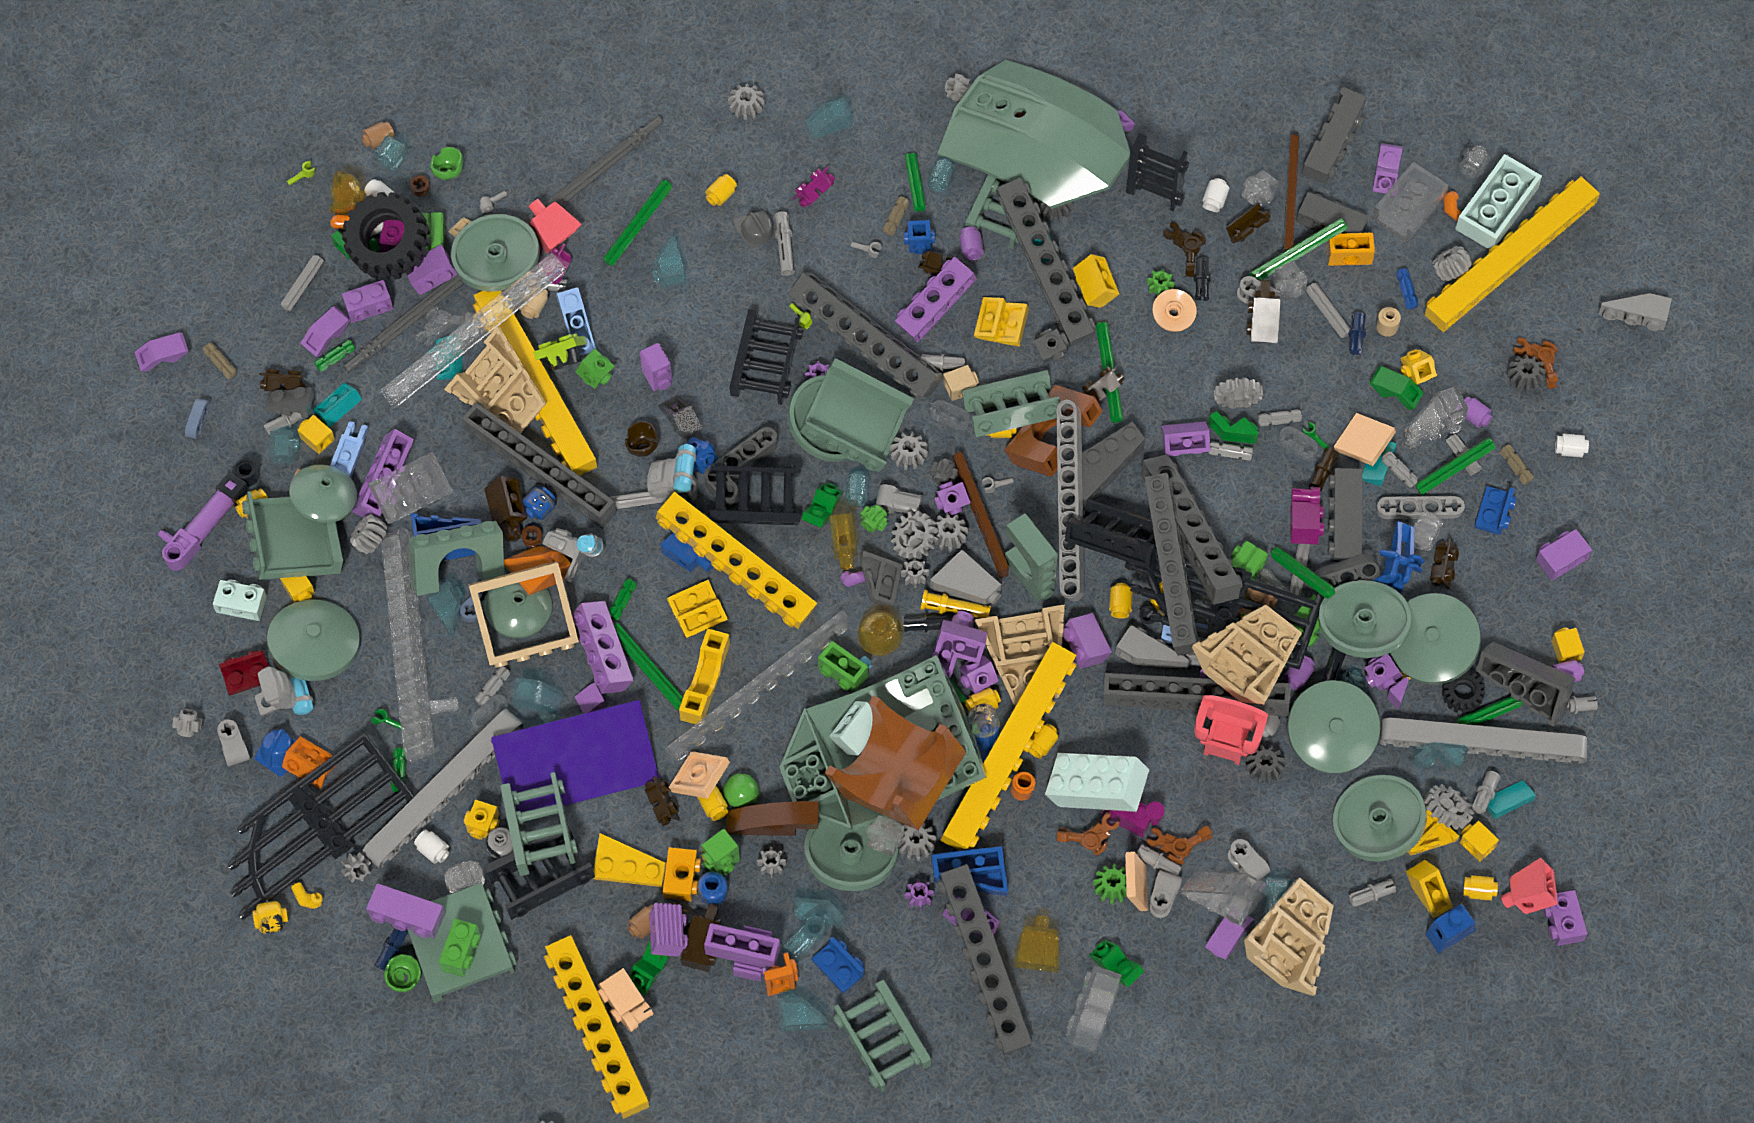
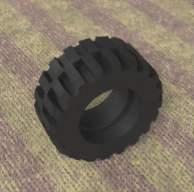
(371, 214)

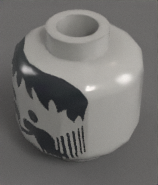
(498, 842)

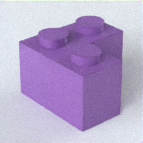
(960, 642)

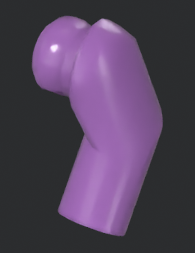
(850, 579)

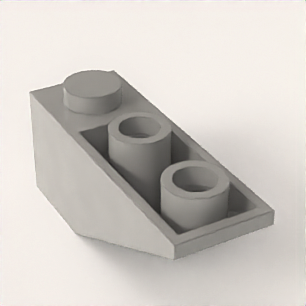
(1644, 310)
(1145, 651)

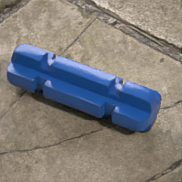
(1407, 288)

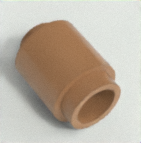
(374, 135)
(639, 923)

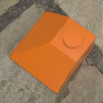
(536, 557)

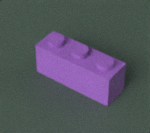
(405, 911)
(742, 946)

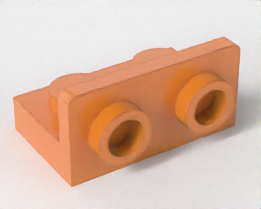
(304, 758)
(779, 978)

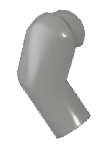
(1271, 726)

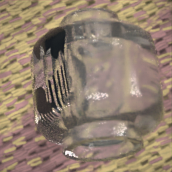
(1474, 161)
(983, 720)

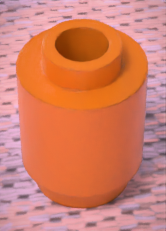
(1027, 782)

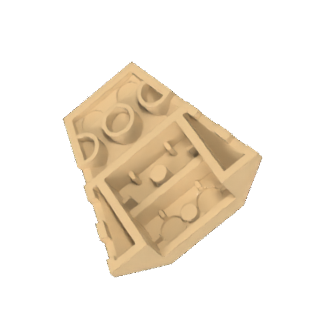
(499, 384)
(1020, 644)
(1248, 654)
(1291, 938)

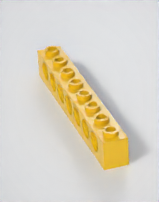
(749, 562)
(566, 951)

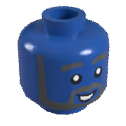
(539, 503)
(712, 881)

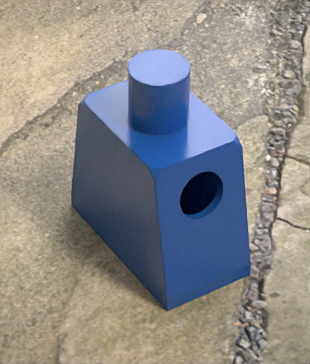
(684, 554)
(1453, 927)

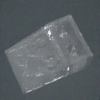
(1441, 415)
(1226, 893)

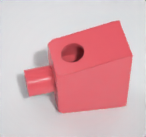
(552, 224)
(1532, 888)

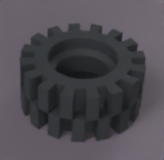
(1464, 704)

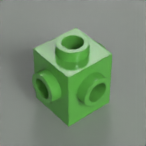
(595, 369)

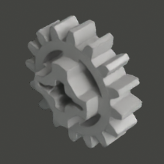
(1238, 393)
(914, 535)
(1448, 807)

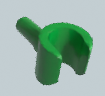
(1312, 434)
(384, 718)

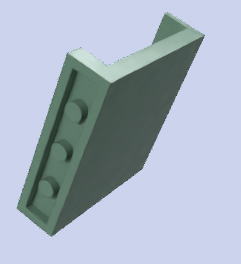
(856, 415)
(288, 542)
(488, 958)

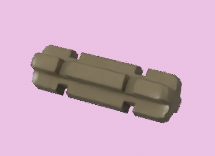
(895, 216)
(219, 360)
(1517, 464)

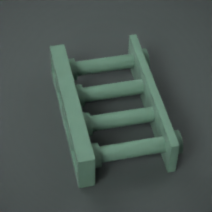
(984, 203)
(1009, 391)
(516, 818)
(893, 1016)

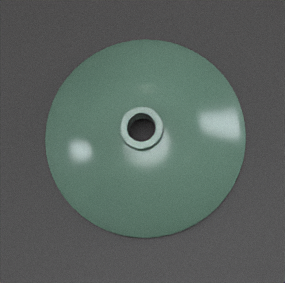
(319, 501)
(516, 618)

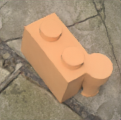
(624, 1000)

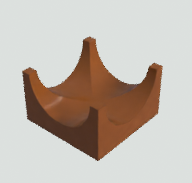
(900, 767)

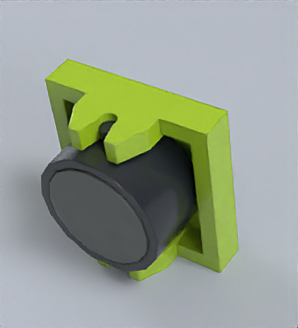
(563, 353)

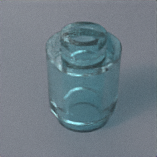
(941, 175)
(857, 489)

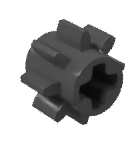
(943, 472)

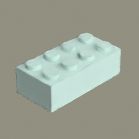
(1498, 202)
(1097, 782)

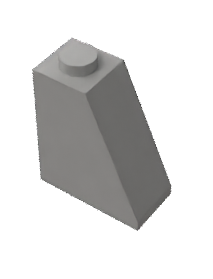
(966, 581)

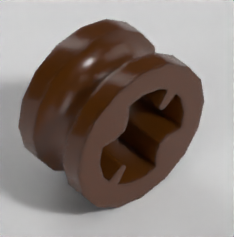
(419, 192)
(534, 529)

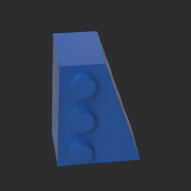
(434, 524)
(984, 865)

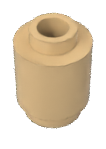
(535, 305)
(1388, 321)

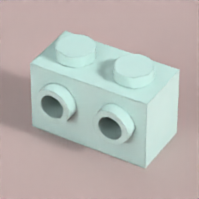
(240, 600)
(854, 729)

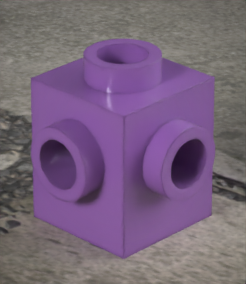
(959, 493)
(1386, 666)
(978, 675)

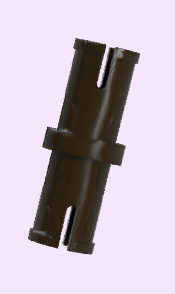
(1324, 468)

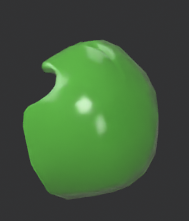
(450, 159)
(741, 790)
(395, 973)

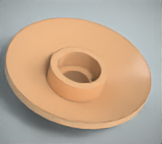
(1178, 301)

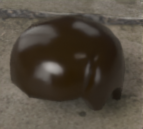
(639, 434)

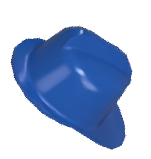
(273, 750)

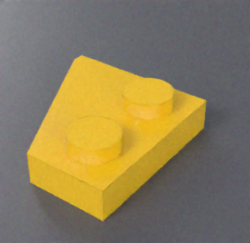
(1434, 836)

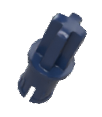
(1357, 333)
(391, 948)

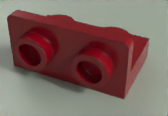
(242, 672)

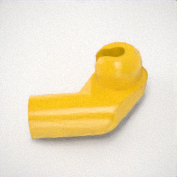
(304, 899)

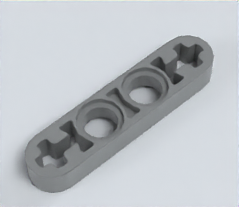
(1419, 504)

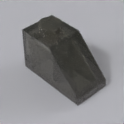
(681, 416)

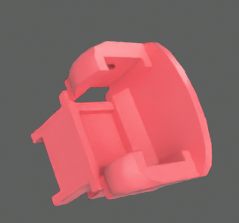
(1229, 727)

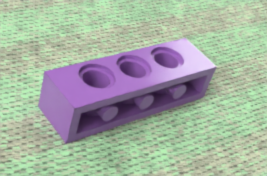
(934, 311)
(388, 458)
(602, 647)

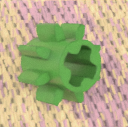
(1157, 277)
(873, 518)

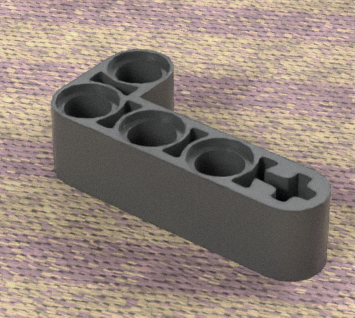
(738, 457)

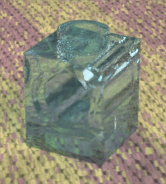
(391, 154)

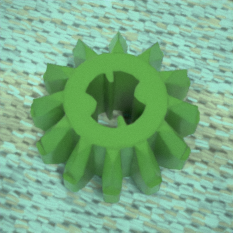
(1104, 881)

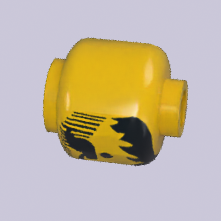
(269, 917)

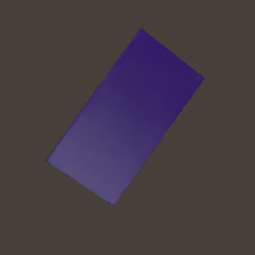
(588, 752)

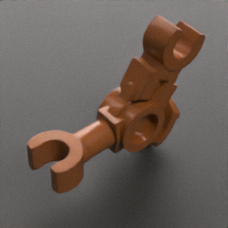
(1544, 353)
(1091, 838)
(1179, 847)

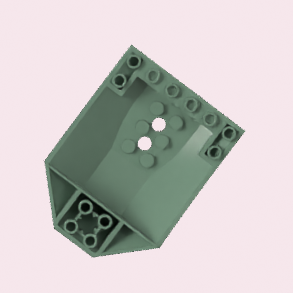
(1061, 147)
(918, 695)

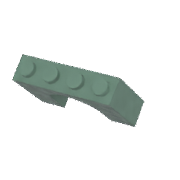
(430, 549)
(1031, 558)

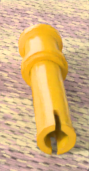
(943, 603)

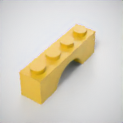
(709, 667)

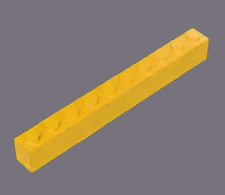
(1511, 253)
(555, 417)
(1008, 748)

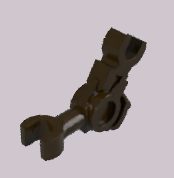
(1189, 244)

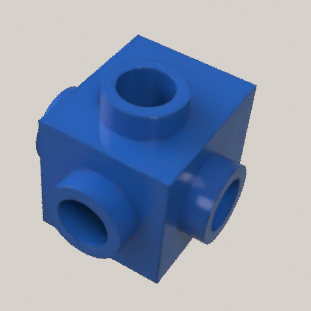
(919, 236)
(704, 454)

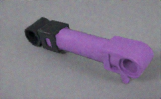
(229, 490)

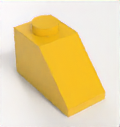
(1430, 888)

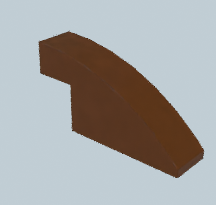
(773, 818)

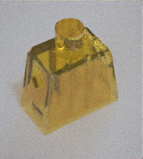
(841, 532)
(1038, 947)

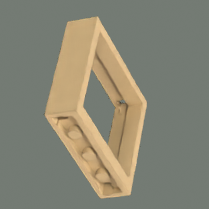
(515, 577)

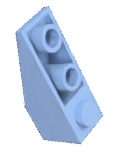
(575, 317)

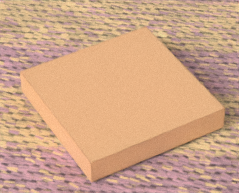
(1364, 439)
(699, 774)
(1136, 881)

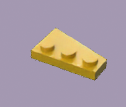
(626, 865)

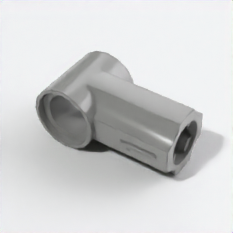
(894, 500)

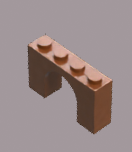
(1032, 454)

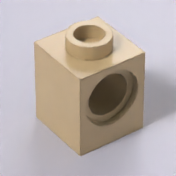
(959, 380)

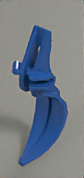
(1403, 563)

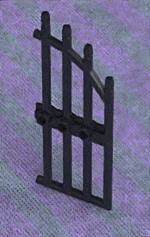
(1226, 612)
(318, 819)

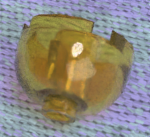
(345, 193)
(880, 633)

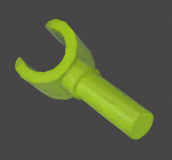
(304, 173)
(805, 319)

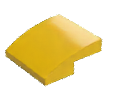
(1001, 321)
(697, 609)

